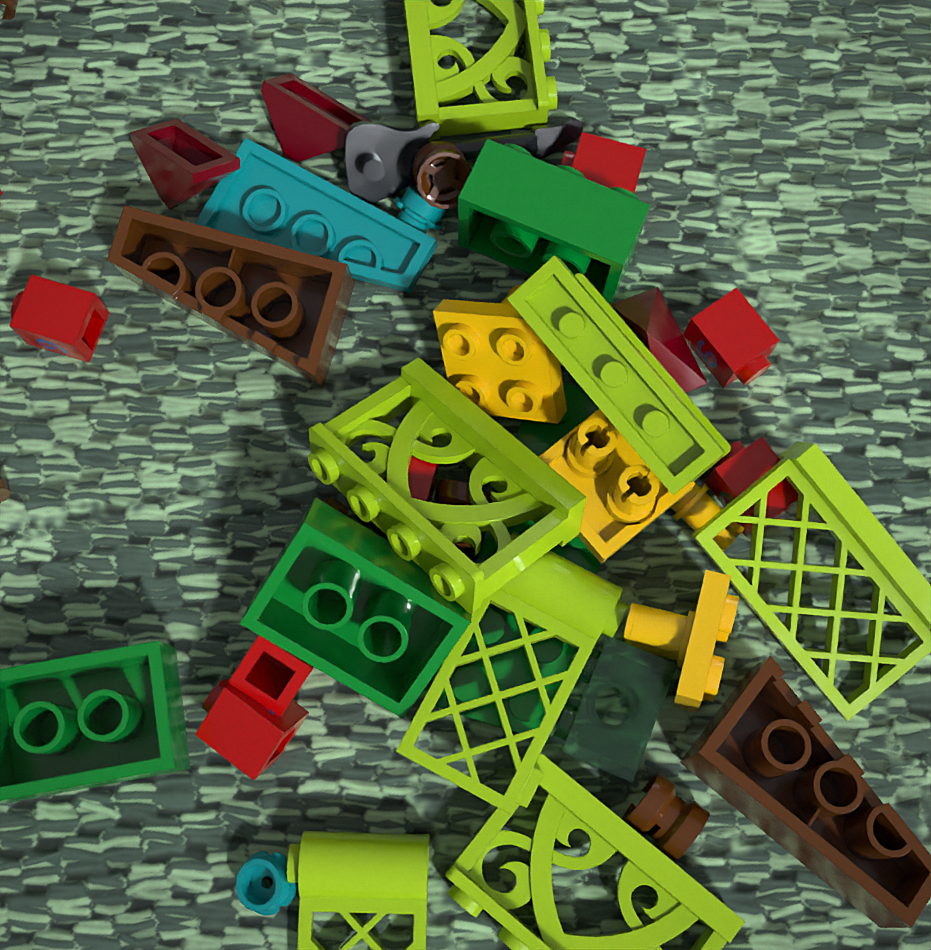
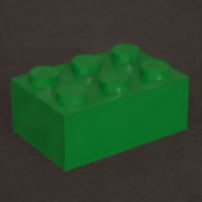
(533, 210)
(356, 610)
(91, 721)

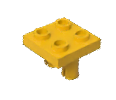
(499, 360)
(617, 484)
(689, 638)

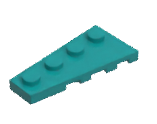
(302, 212)

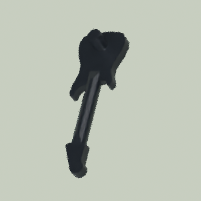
(382, 156)

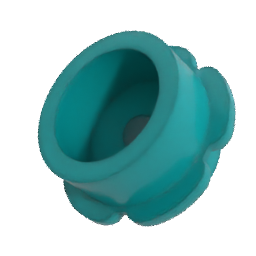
(417, 211)
(252, 888)

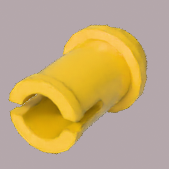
(698, 508)

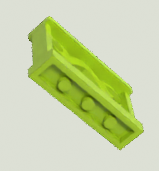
(440, 86)
(620, 374)
(428, 529)
(572, 807)

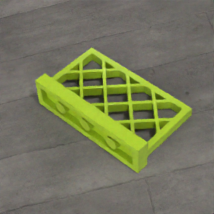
(856, 534)

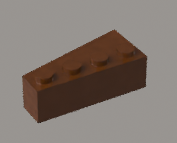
(262, 292)
(810, 798)

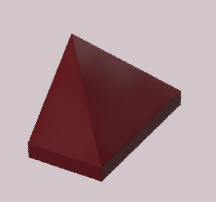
(305, 117)
(181, 160)
(658, 330)

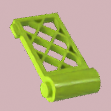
(564, 605)
(360, 875)

